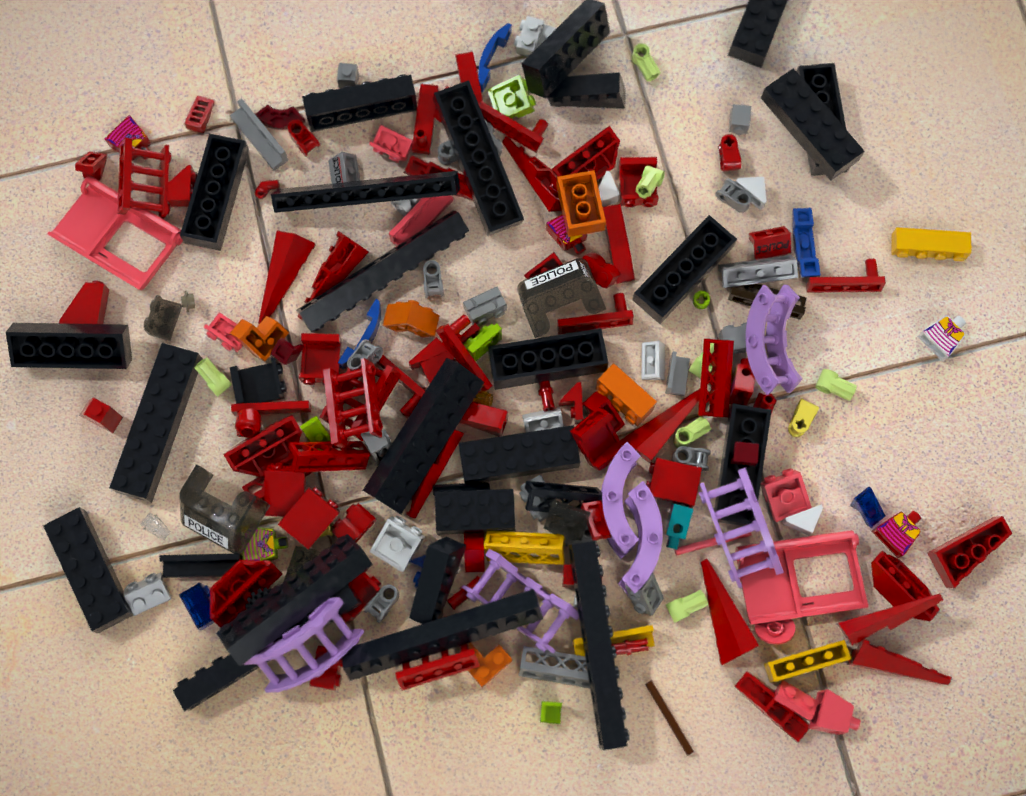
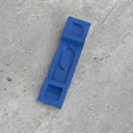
(500, 38)
(804, 242)
(374, 316)

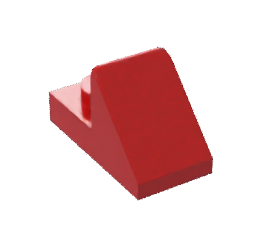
(92, 165)
(574, 398)

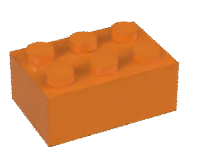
(581, 203)
(625, 395)

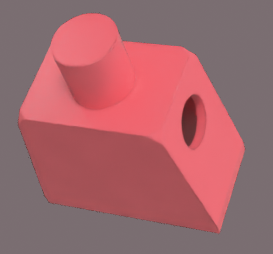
(833, 714)

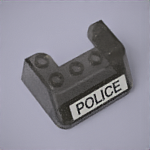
(556, 289)
(215, 520)

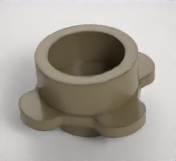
(188, 301)

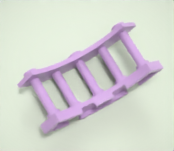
(780, 309)
(758, 525)
(650, 536)
(623, 537)
(549, 600)
(294, 640)

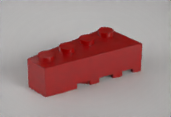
(963, 553)

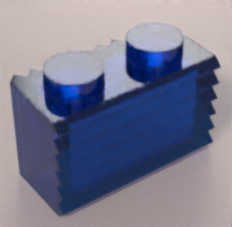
(198, 605)

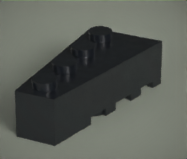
(590, 91)
(436, 579)

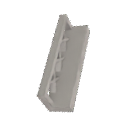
(259, 136)
(758, 271)
(554, 673)

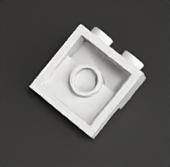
(532, 35)
(397, 543)

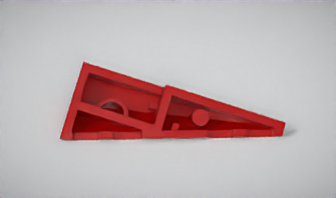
(538, 175)
(287, 258)
(342, 260)
(654, 434)
(433, 474)
(866, 625)
(730, 629)
(882, 660)

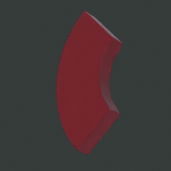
(277, 118)

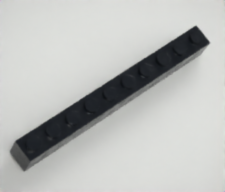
(366, 191)
(383, 270)
(442, 634)
(597, 645)
(226, 670)

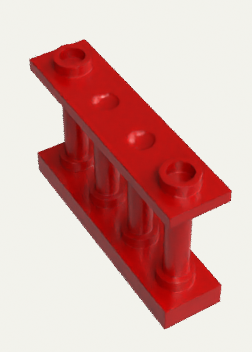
(127, 185)
(384, 387)
(335, 399)
(438, 668)

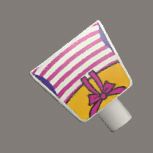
(943, 336)

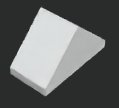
(756, 187)
(608, 190)
(804, 521)

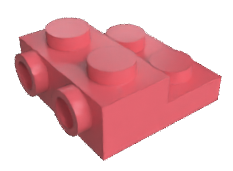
(785, 494)

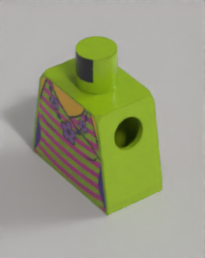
(264, 545)

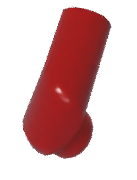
(265, 186)

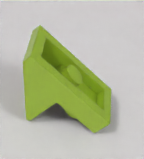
(315, 431)

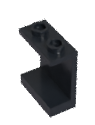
(258, 383)

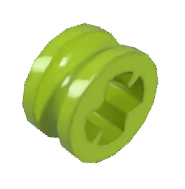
(706, 296)

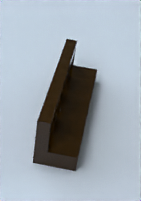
(747, 298)

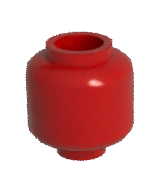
(248, 422)

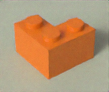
(412, 318)
(259, 340)
(489, 665)

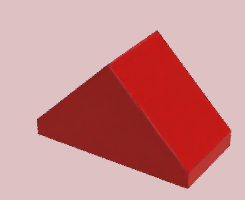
(474, 552)

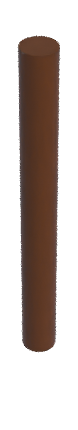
(669, 718)

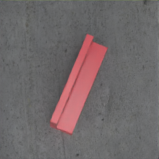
(419, 217)

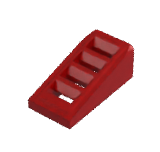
(201, 126)

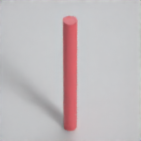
(703, 544)

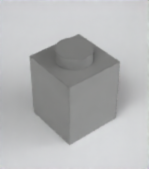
(347, 75)
(740, 119)

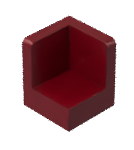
(286, 352)
(745, 453)

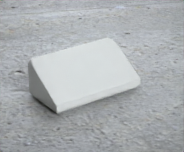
(653, 361)
(543, 420)

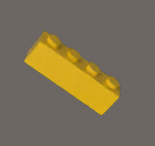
(931, 243)
(807, 661)

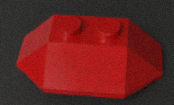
(596, 155)
(264, 448)
(899, 584)
(232, 590)

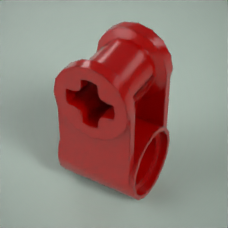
(304, 139)
(729, 156)

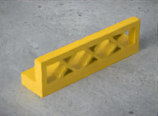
(524, 544)
(620, 636)

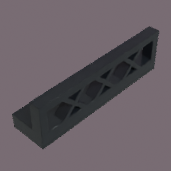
(559, 491)
(198, 565)

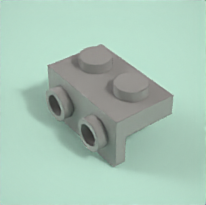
(146, 593)

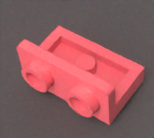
(392, 143)
(220, 329)
(796, 700)

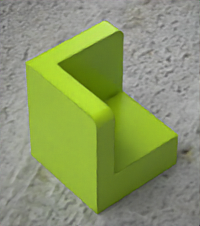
(550, 712)

